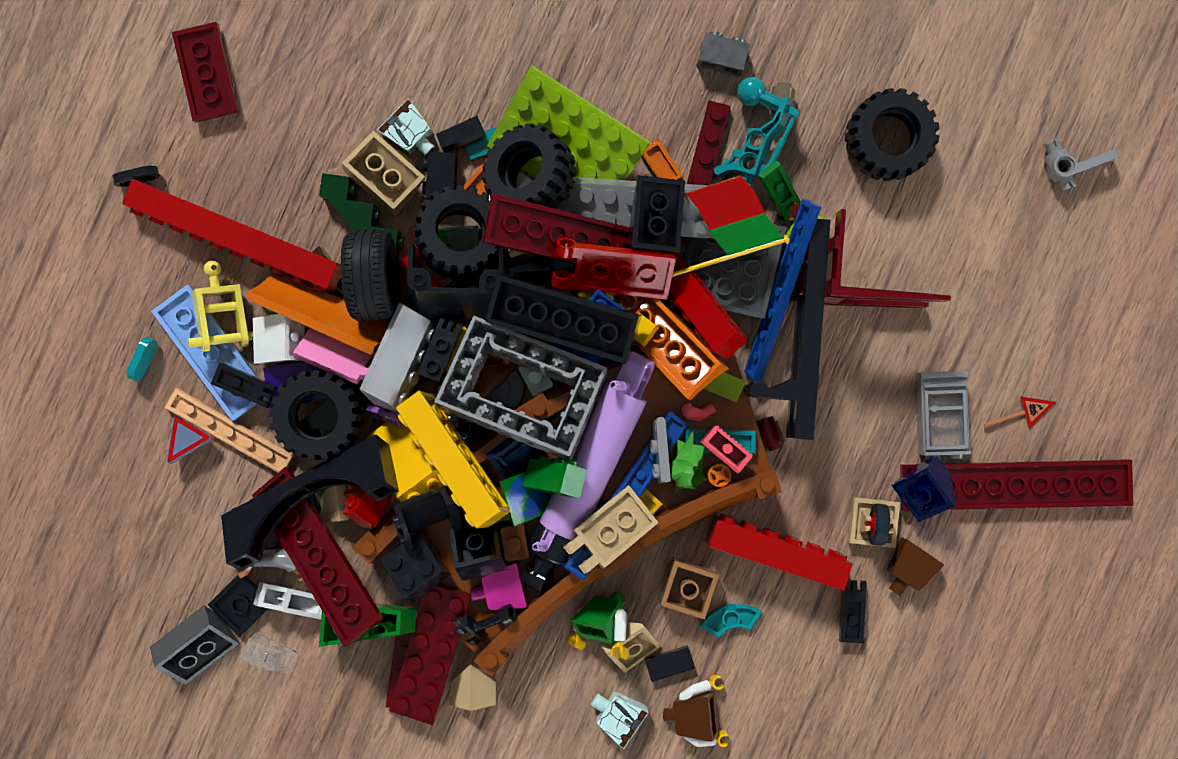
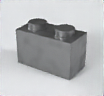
(723, 53)

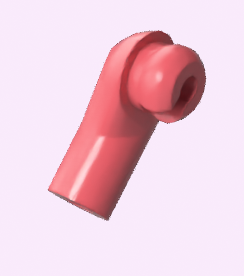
(697, 414)

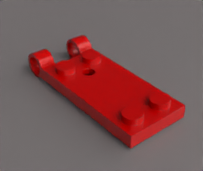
(624, 271)

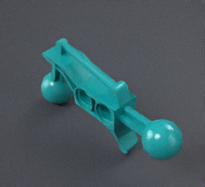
(751, 93)

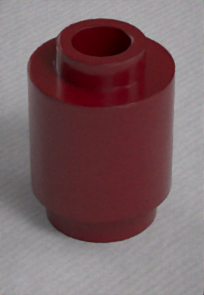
(770, 433)

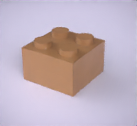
(688, 588)

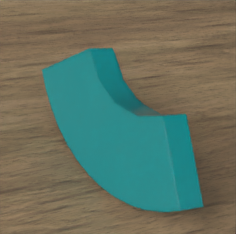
(730, 616)

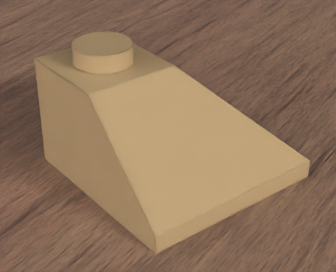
(638, 642)

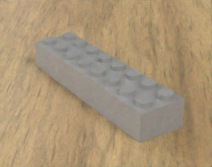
(613, 202)

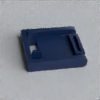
(516, 459)

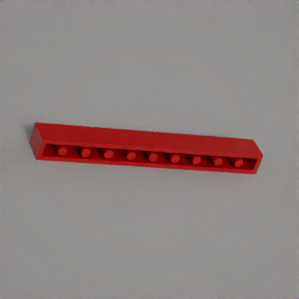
(234, 235)

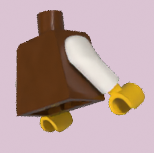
(696, 714)

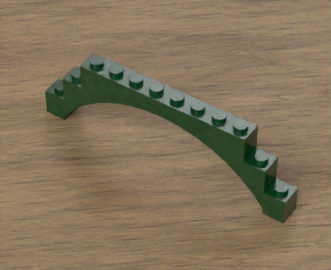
(358, 216)

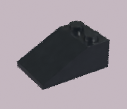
(657, 215)

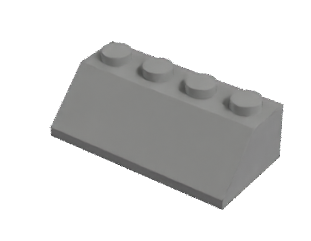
(398, 359)

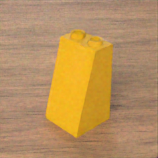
(411, 468)

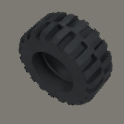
(913, 114)
(515, 150)
(426, 233)
(287, 422)

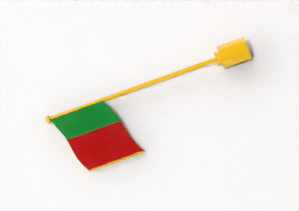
(733, 219)

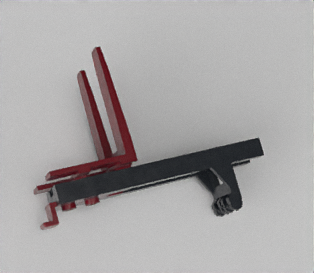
(812, 295)

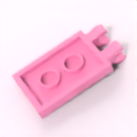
(333, 356)

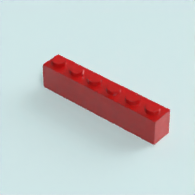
(705, 312)

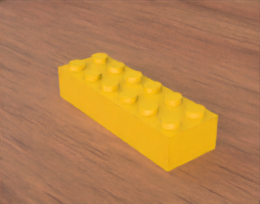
(453, 460)

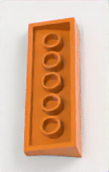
(318, 311)
(675, 346)

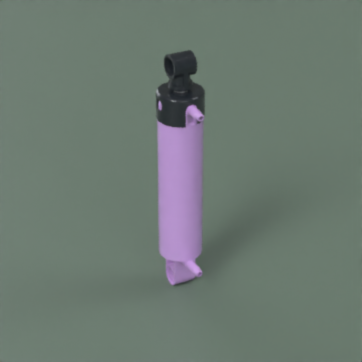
(598, 453)

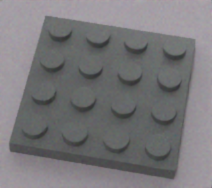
(741, 282)

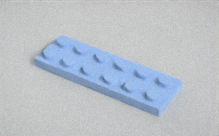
(179, 321)

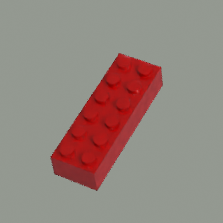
(781, 553)

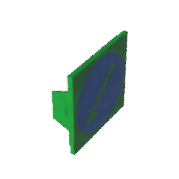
(522, 501)

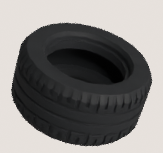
(370, 275)

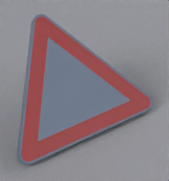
(185, 439)

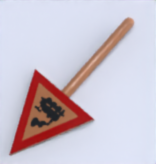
(1032, 409)

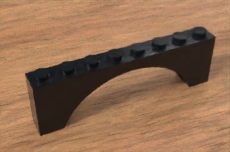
(252, 523)

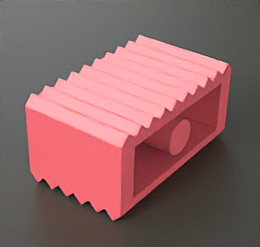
(726, 448)

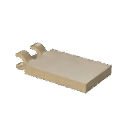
(612, 529)

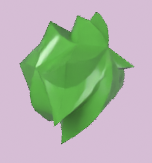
(687, 467)

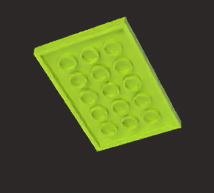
(596, 140)

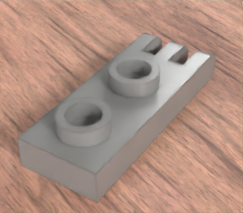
(659, 447)

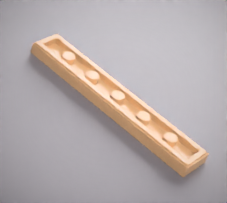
(229, 431)

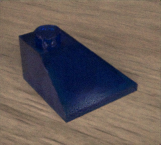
(926, 489)

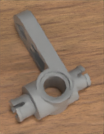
(1071, 167)

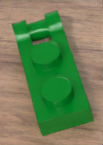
(779, 189)

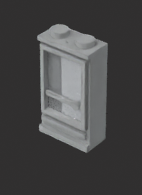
(942, 414)

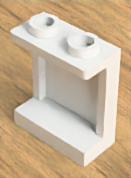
(276, 338)

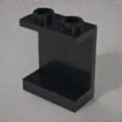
(425, 511)

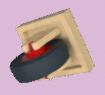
(874, 522)

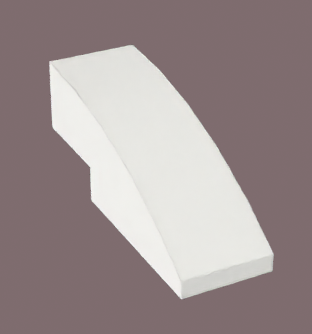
(287, 600)

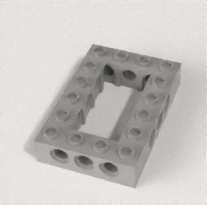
(485, 339)

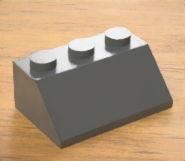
(193, 645)

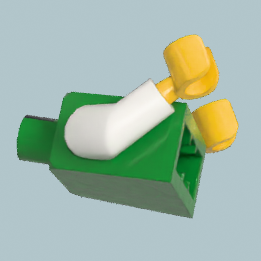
(603, 621)

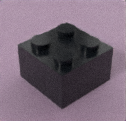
(477, 551)
(417, 569)

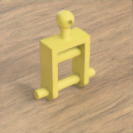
(236, 305)

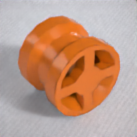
(721, 477)

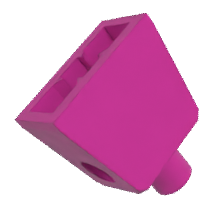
(502, 588)

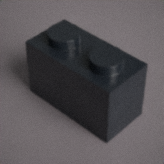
(441, 172)

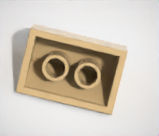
(383, 173)

